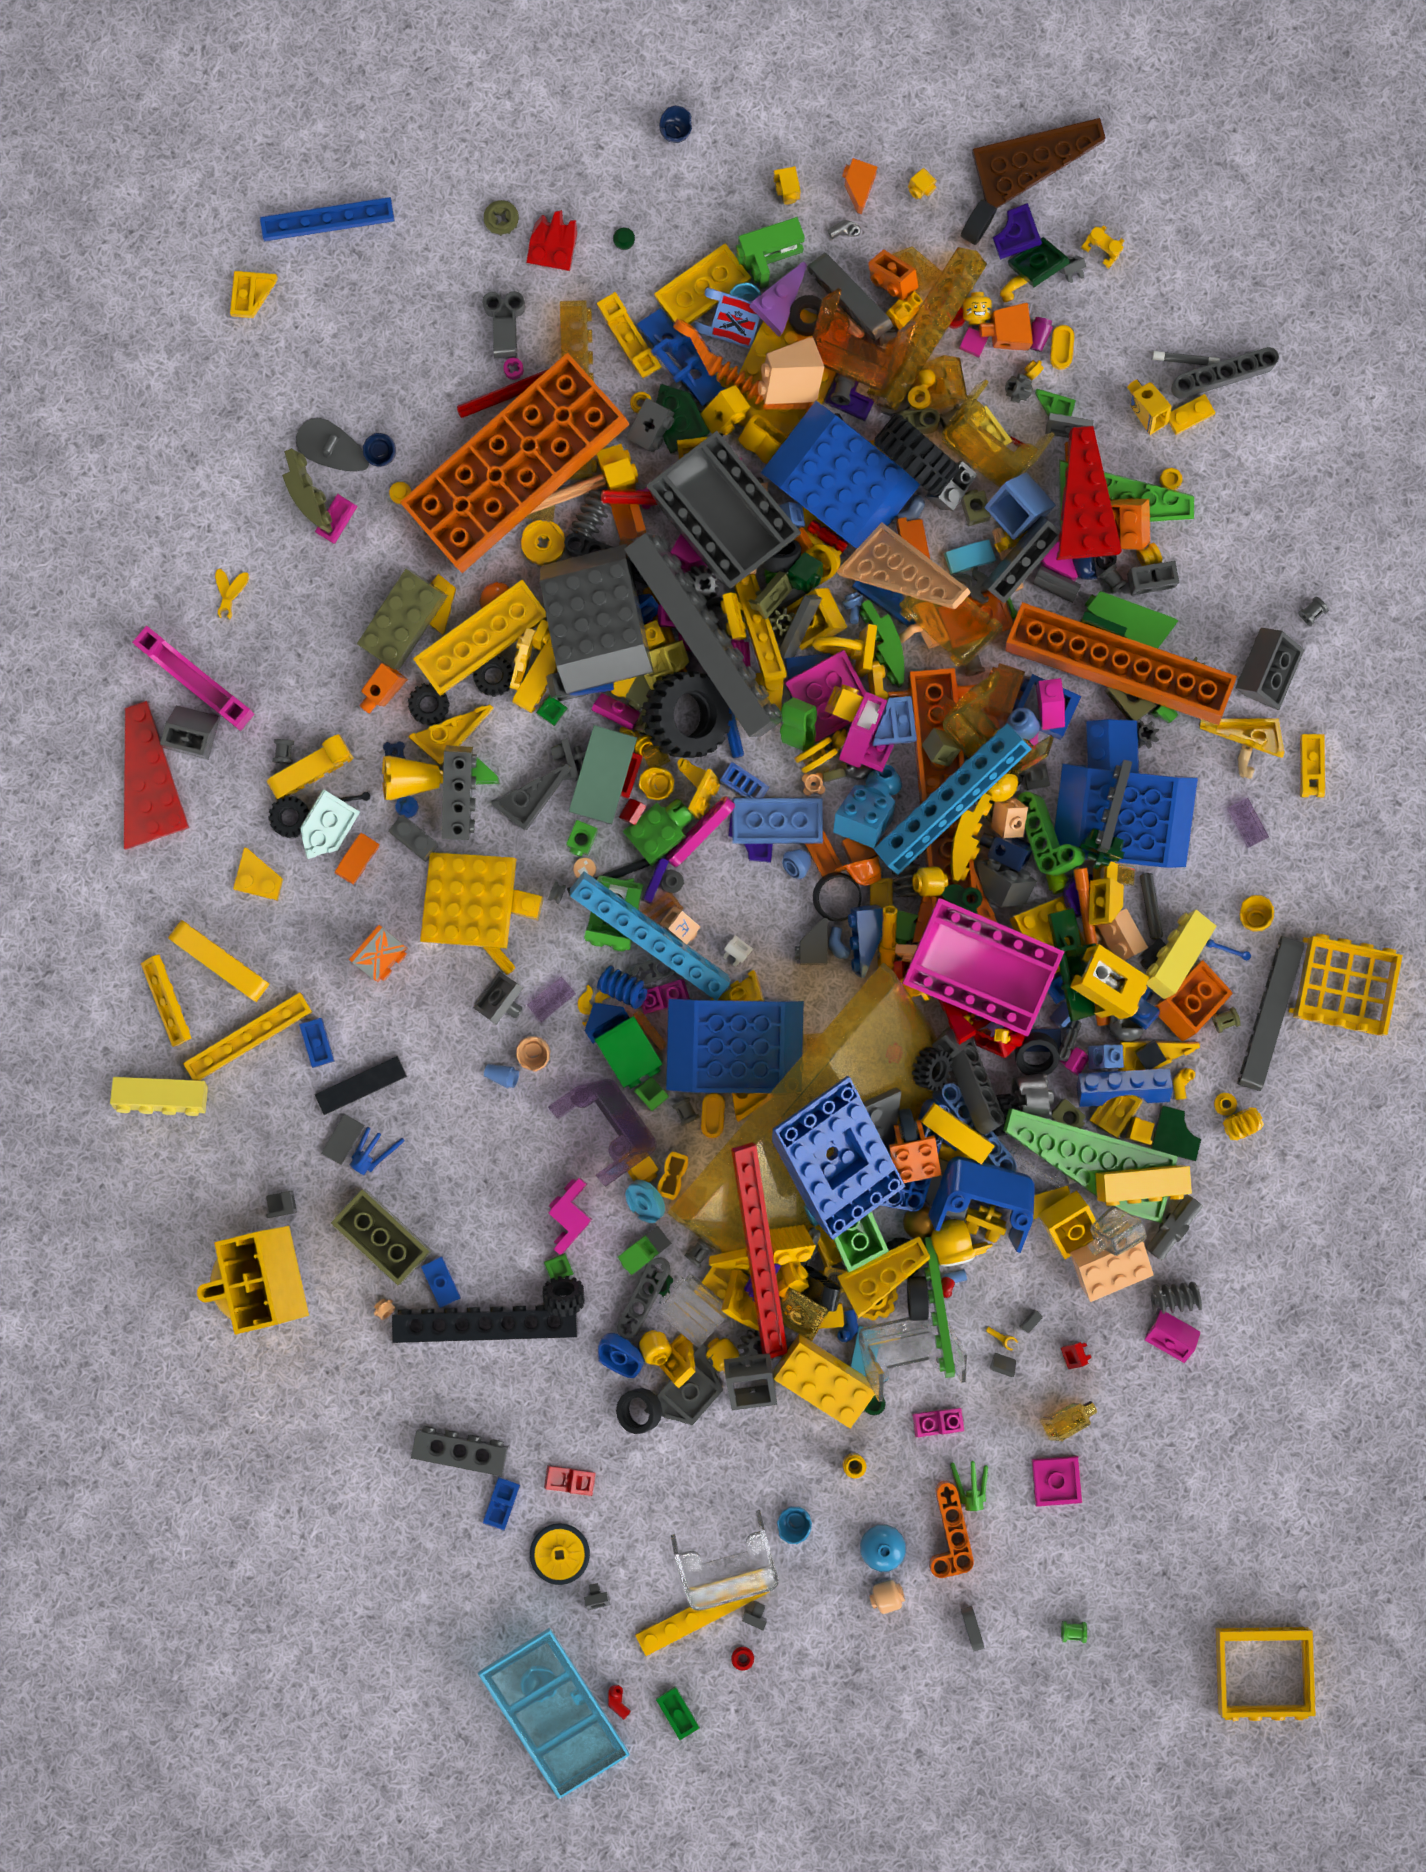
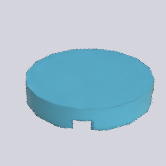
(645, 1200)

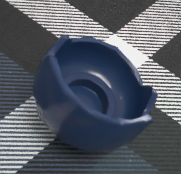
(678, 117)
(378, 445)
(1085, 568)

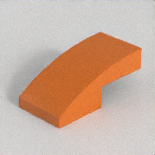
(356, 858)

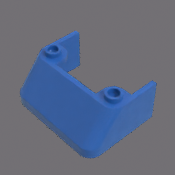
(987, 1183)

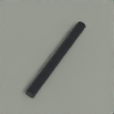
(630, 868)

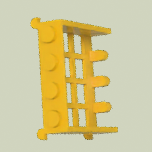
(1341, 1019)

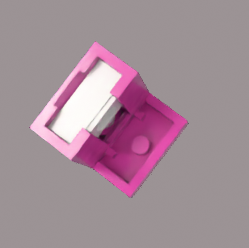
(858, 744)

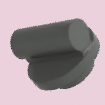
(672, 881)

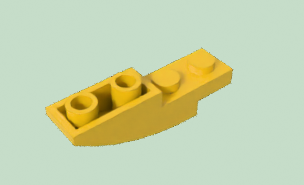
(963, 845)

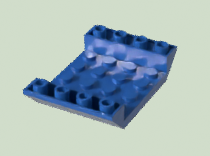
(1151, 819)
(732, 1044)

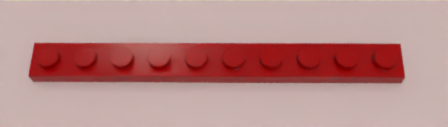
(759, 1249)

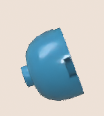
(887, 1539)

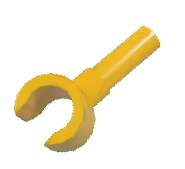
(1001, 1337)

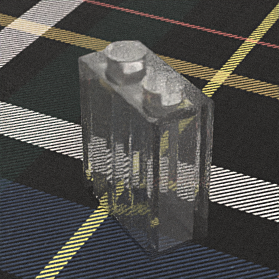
(692, 1309)

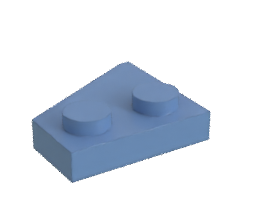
(896, 723)

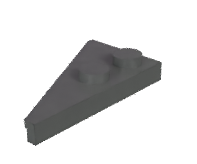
(527, 802)

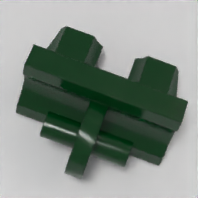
(1114, 853)

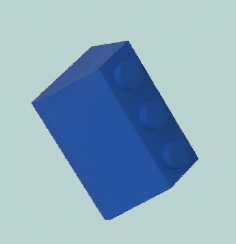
(1111, 743)

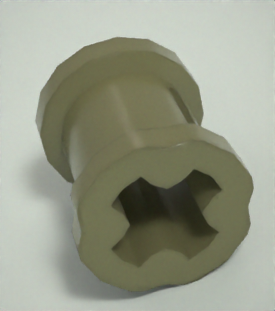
(1226, 1020)

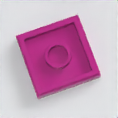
(1056, 1481)

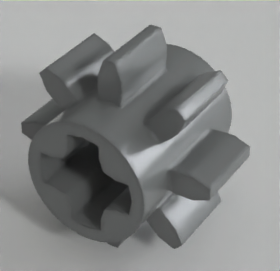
(1018, 388)
(1147, 741)

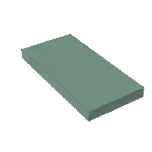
(602, 774)

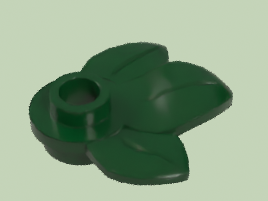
(957, 895)

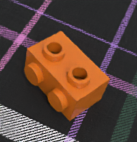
(893, 275)

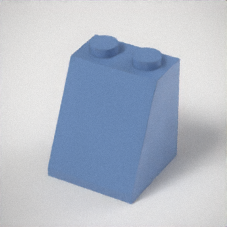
(1019, 505)

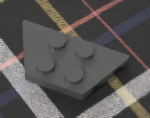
(695, 1395)

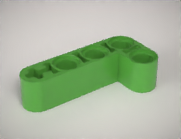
(1045, 831)

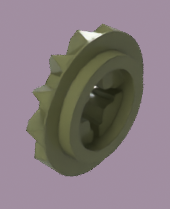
(499, 208)

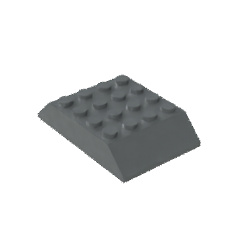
(722, 510)
(595, 619)

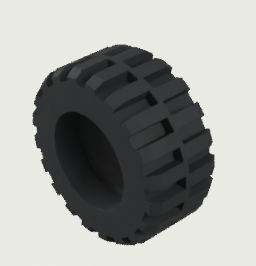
(916, 454)
(660, 715)

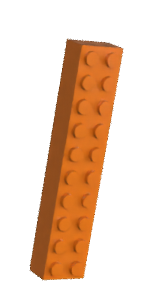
(1120, 663)

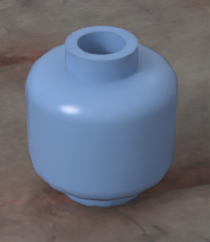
(1024, 723)

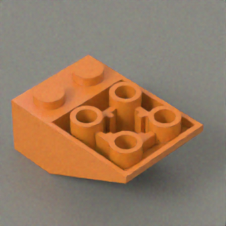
(1132, 522)

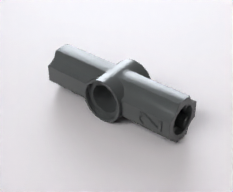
(1174, 1227)

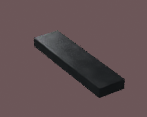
(360, 1085)

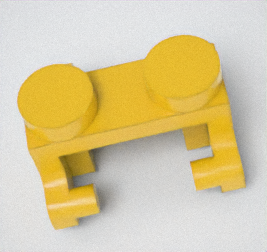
(1105, 242)

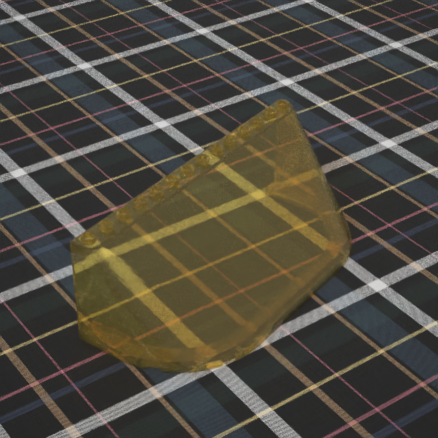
(868, 1041)

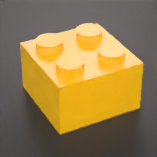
(1068, 1223)

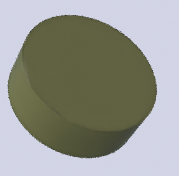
(834, 774)

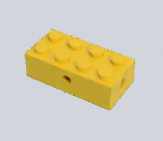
(824, 1381)

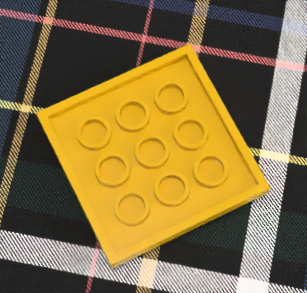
(468, 900)

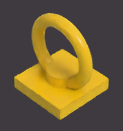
(858, 649)

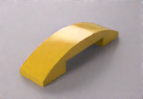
(628, 335)

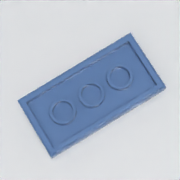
(777, 821)

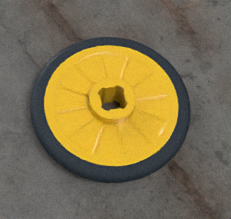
(556, 1538)

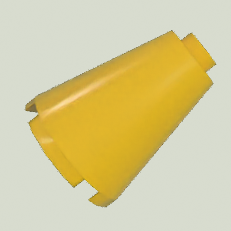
(408, 777)

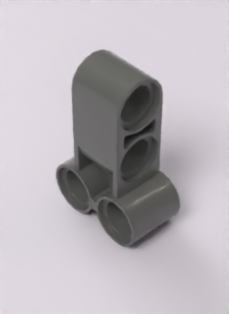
(504, 322)

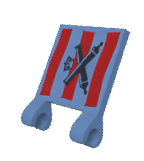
(732, 319)

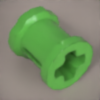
(1074, 1632)

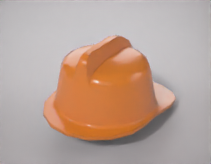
(863, 872)

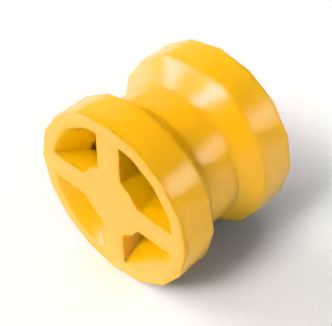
(1149, 555)

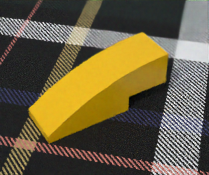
(957, 1133)

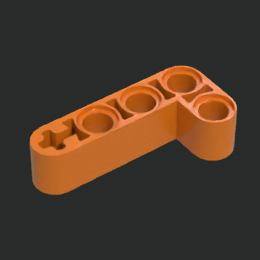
(950, 1528)

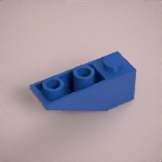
(866, 935)

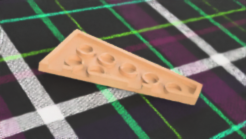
(898, 566)

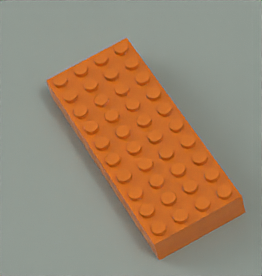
(515, 462)

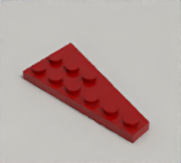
(1086, 511)
(150, 792)

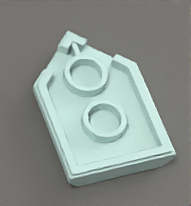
(327, 825)

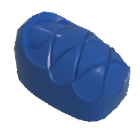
(620, 1355)

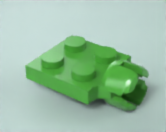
(659, 830)

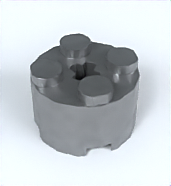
(1033, 1094)

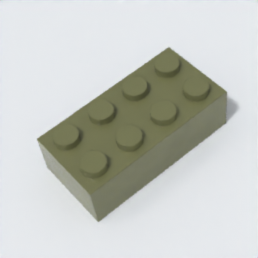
(402, 619)
(381, 1236)

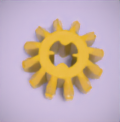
(1243, 1123)

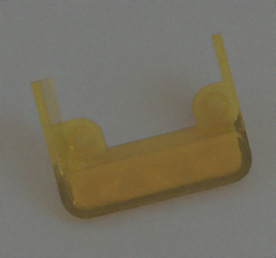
(982, 449)
(972, 728)

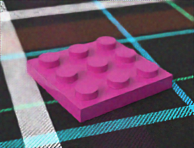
(816, 687)

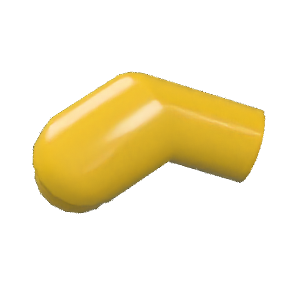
(1180, 1081)

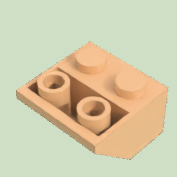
(1120, 936)

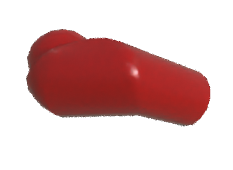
(615, 1701)

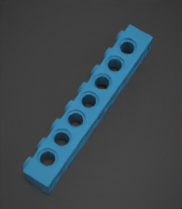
(949, 809)
(649, 935)

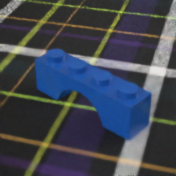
(1099, 1087)

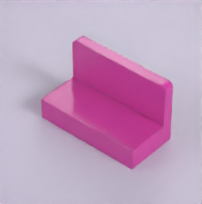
(1173, 1336)

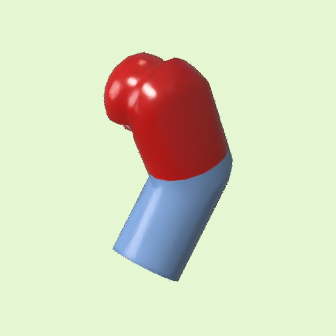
(949, 1280)

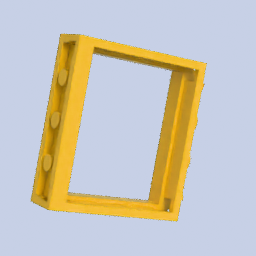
(1276, 1712)

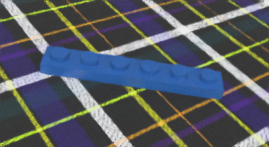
(327, 219)

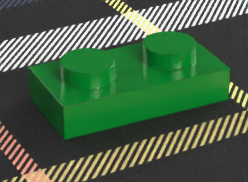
(677, 1713)

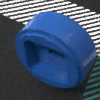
(407, 806)

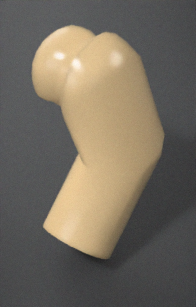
(1243, 760)

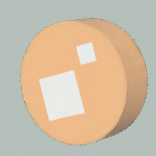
(586, 865)

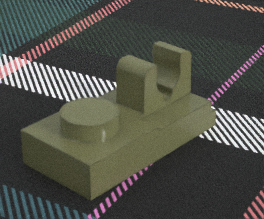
(772, 595)

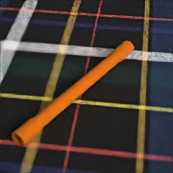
(1082, 887)

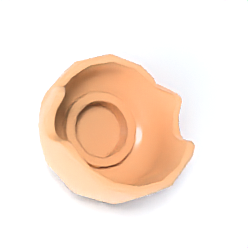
(530, 1047)

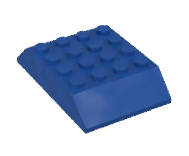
(839, 476)

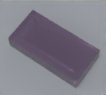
(1247, 822)
(551, 999)

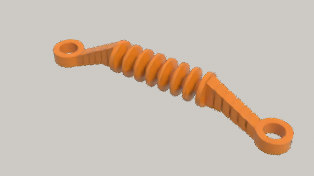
(714, 364)

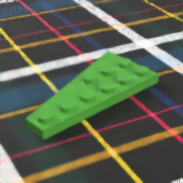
(1163, 502)

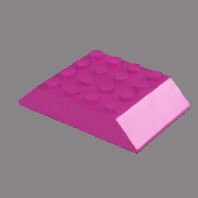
(983, 967)

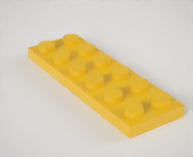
(480, 637)

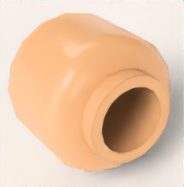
(887, 1596)

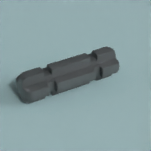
(1069, 1040)

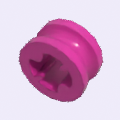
(511, 362)

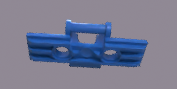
(685, 354)

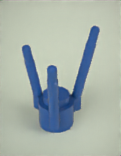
(362, 1160)

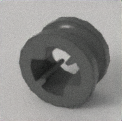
(557, 892)

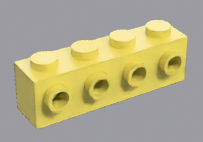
(1179, 953)
(159, 1095)

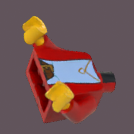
(995, 1037)

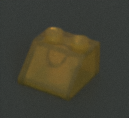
(949, 382)

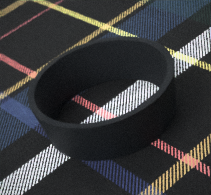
(819, 885)

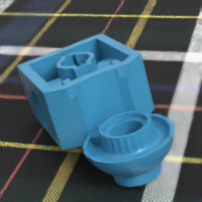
(869, 808)

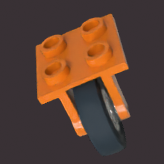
(914, 1157)

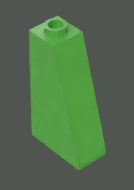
(1141, 623)

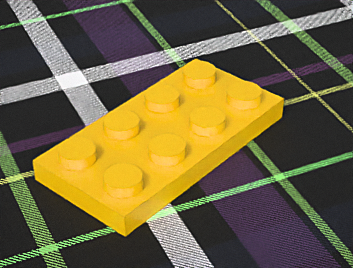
(685, 295)

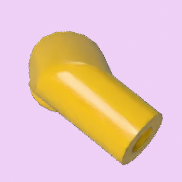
(1013, 284)

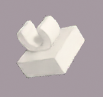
(737, 949)

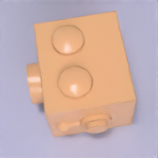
(1009, 818)

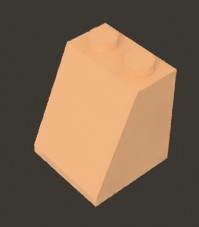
(792, 374)

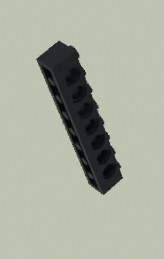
(403, 1332)

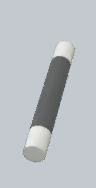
(1184, 358)

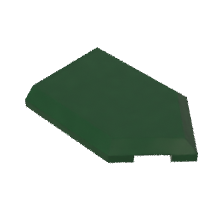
(687, 418)

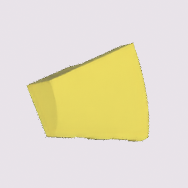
(666, 660)

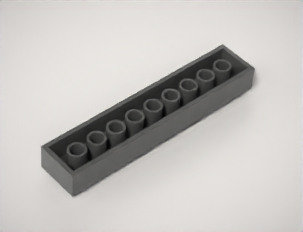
(704, 635)

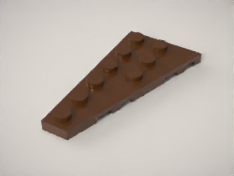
(1022, 162)

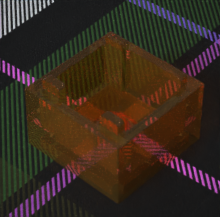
(1005, 693)

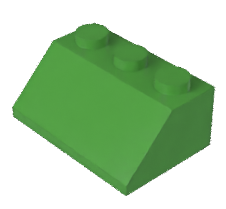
(861, 1243)

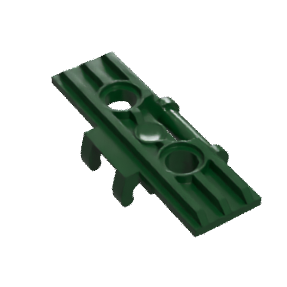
(1064, 925)

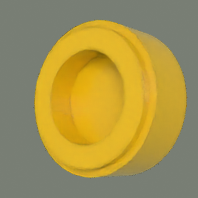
(1170, 478)

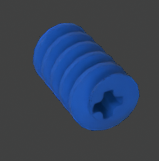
(622, 987)

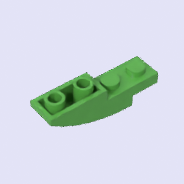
(890, 651)

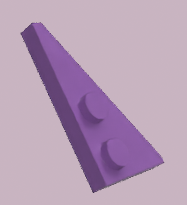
(775, 303)

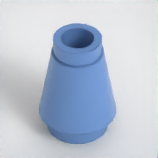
(503, 1075)

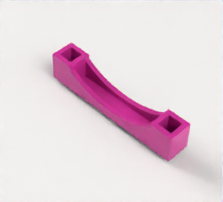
(193, 678)

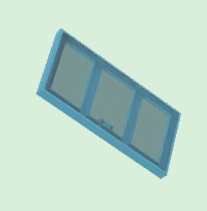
(553, 1713)

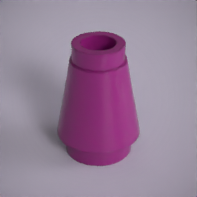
(1040, 332)

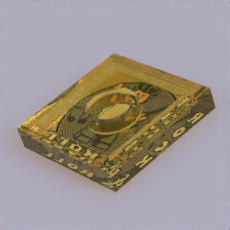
(802, 1314)

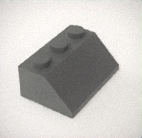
(1270, 667)

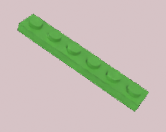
(939, 1317)

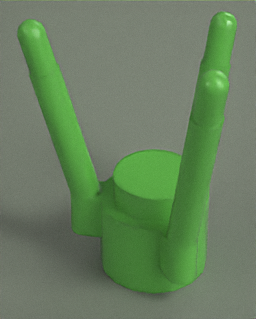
(974, 1498)

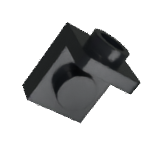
(1149, 956)

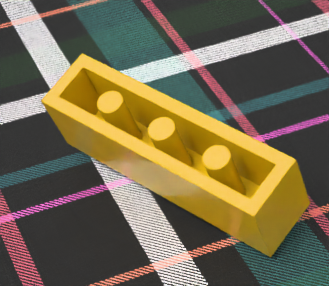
(1142, 1184)

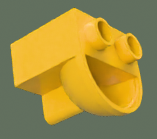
(256, 1280)

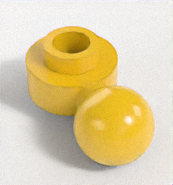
(926, 379)

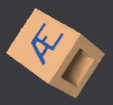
(680, 925)

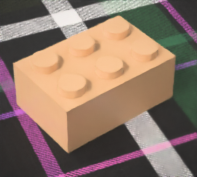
(1108, 1273)

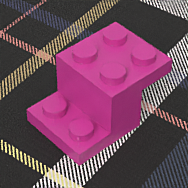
(569, 1215)

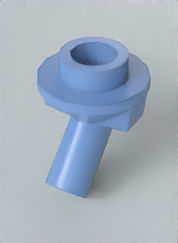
(853, 601)

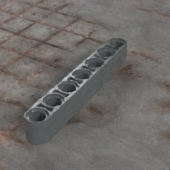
(1272, 1012)

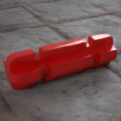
(827, 536)

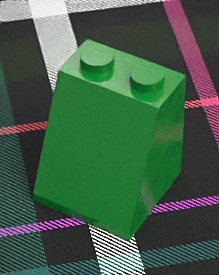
(629, 1053)

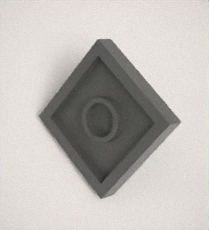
(499, 999)

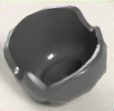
(1129, 1033)

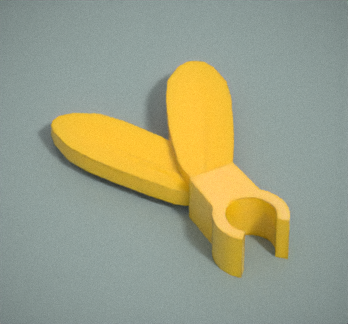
(228, 591)

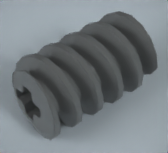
(590, 515)
(905, 881)
(1176, 1296)

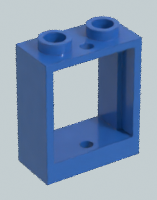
(1069, 709)

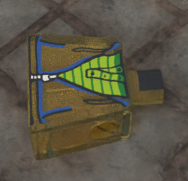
(1060, 1423)

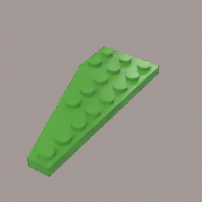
(1084, 1153)

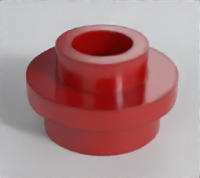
(742, 1665)

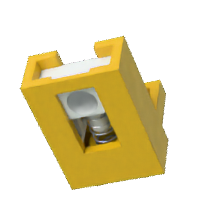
(1116, 986)

